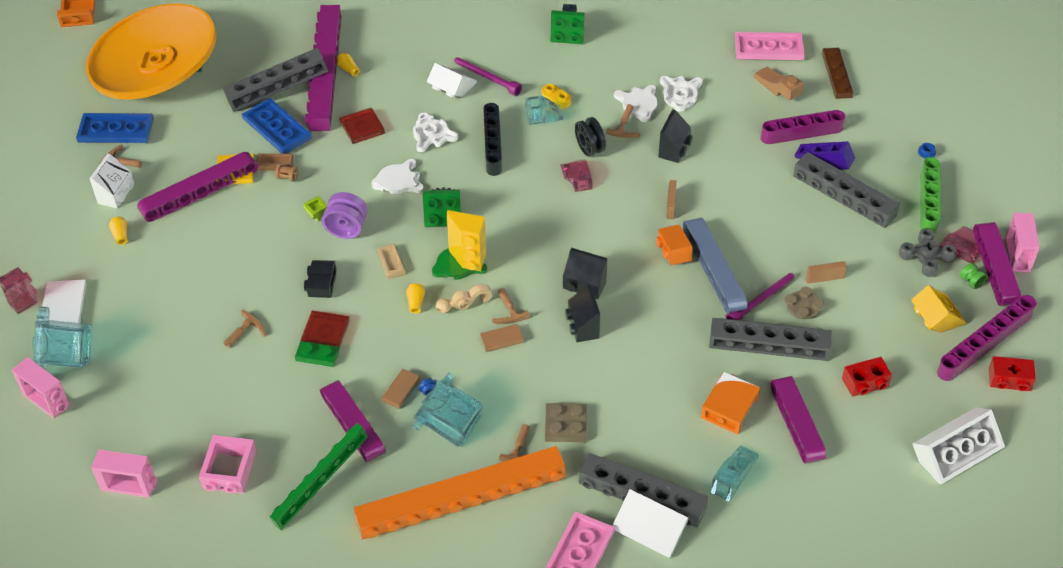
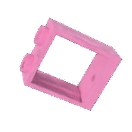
(1022, 242)
(40, 387)
(228, 446)
(124, 473)

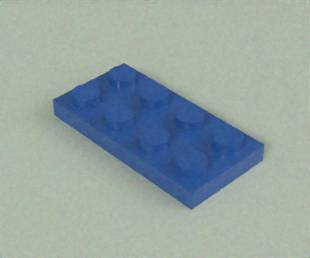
(276, 126)
(115, 128)

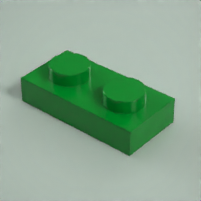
(317, 354)

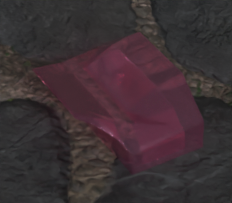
(578, 174)
(964, 242)

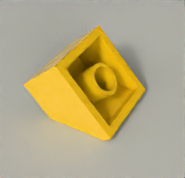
(937, 310)

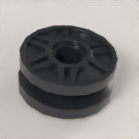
(590, 136)

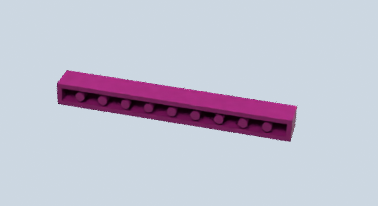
(323, 86)

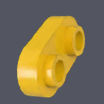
(556, 95)

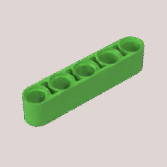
(930, 194)

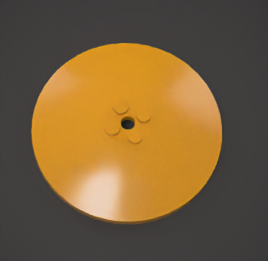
(151, 51)

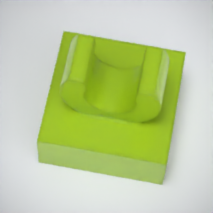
(315, 208)

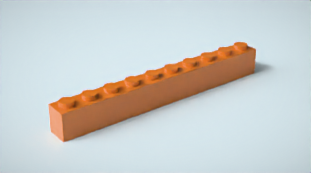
(459, 492)

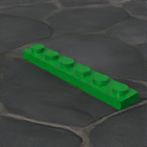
(318, 477)

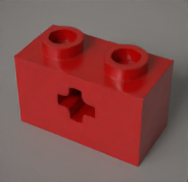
(1012, 373)

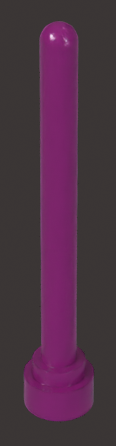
(513, 87)
(760, 298)

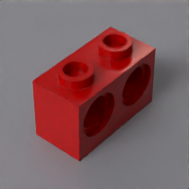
(866, 376)

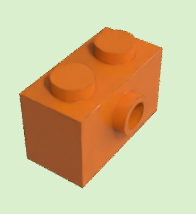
(674, 245)

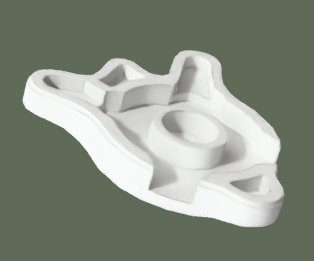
(680, 93)
(642, 100)
(432, 131)
(398, 178)

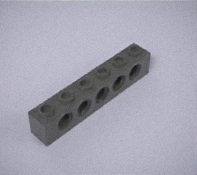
(275, 79)
(846, 190)
(770, 339)
(654, 487)

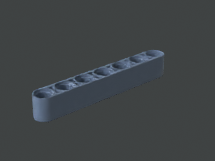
(715, 265)

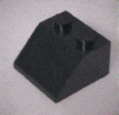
(674, 138)
(585, 269)
(584, 315)

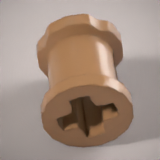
(286, 172)

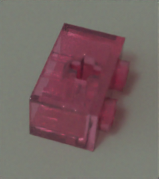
(18, 290)

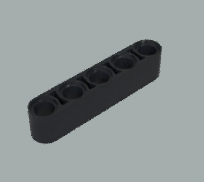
(492, 139)

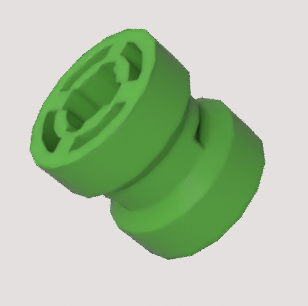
(973, 275)

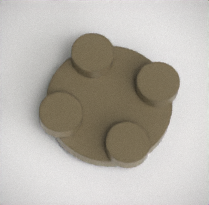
(804, 303)

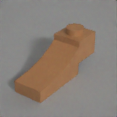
(779, 84)

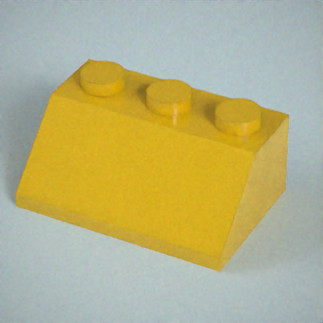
(467, 239)

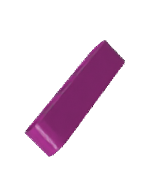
(802, 127)
(996, 263)
(348, 415)
(798, 420)

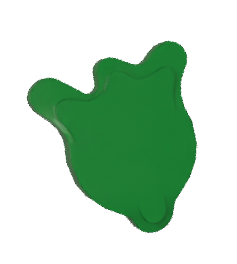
(448, 266)

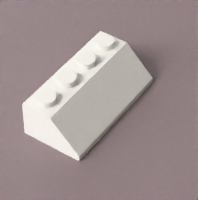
(959, 444)

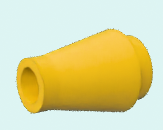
(346, 63)
(118, 227)
(415, 297)

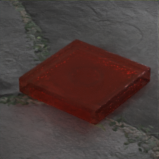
(362, 125)
(325, 328)

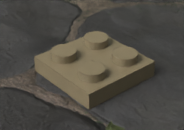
(566, 422)

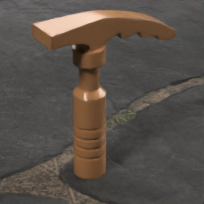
(619, 131)
(128, 162)
(515, 317)
(250, 319)
(518, 444)

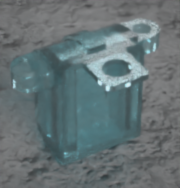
(60, 341)
(449, 412)

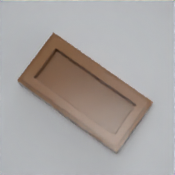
(269, 162)
(671, 199)
(826, 272)
(501, 338)
(401, 388)

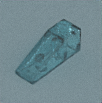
(733, 472)

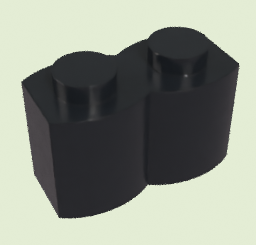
(320, 278)

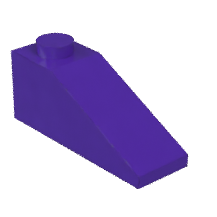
(834, 153)

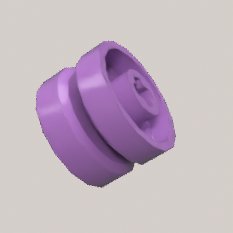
(344, 215)

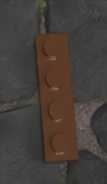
(837, 73)

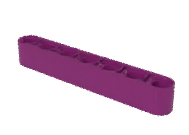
(196, 187)
(986, 337)

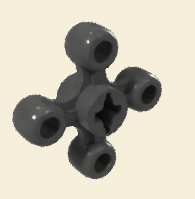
(927, 252)

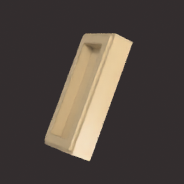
(391, 261)

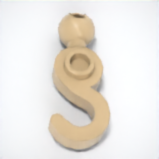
(462, 299)

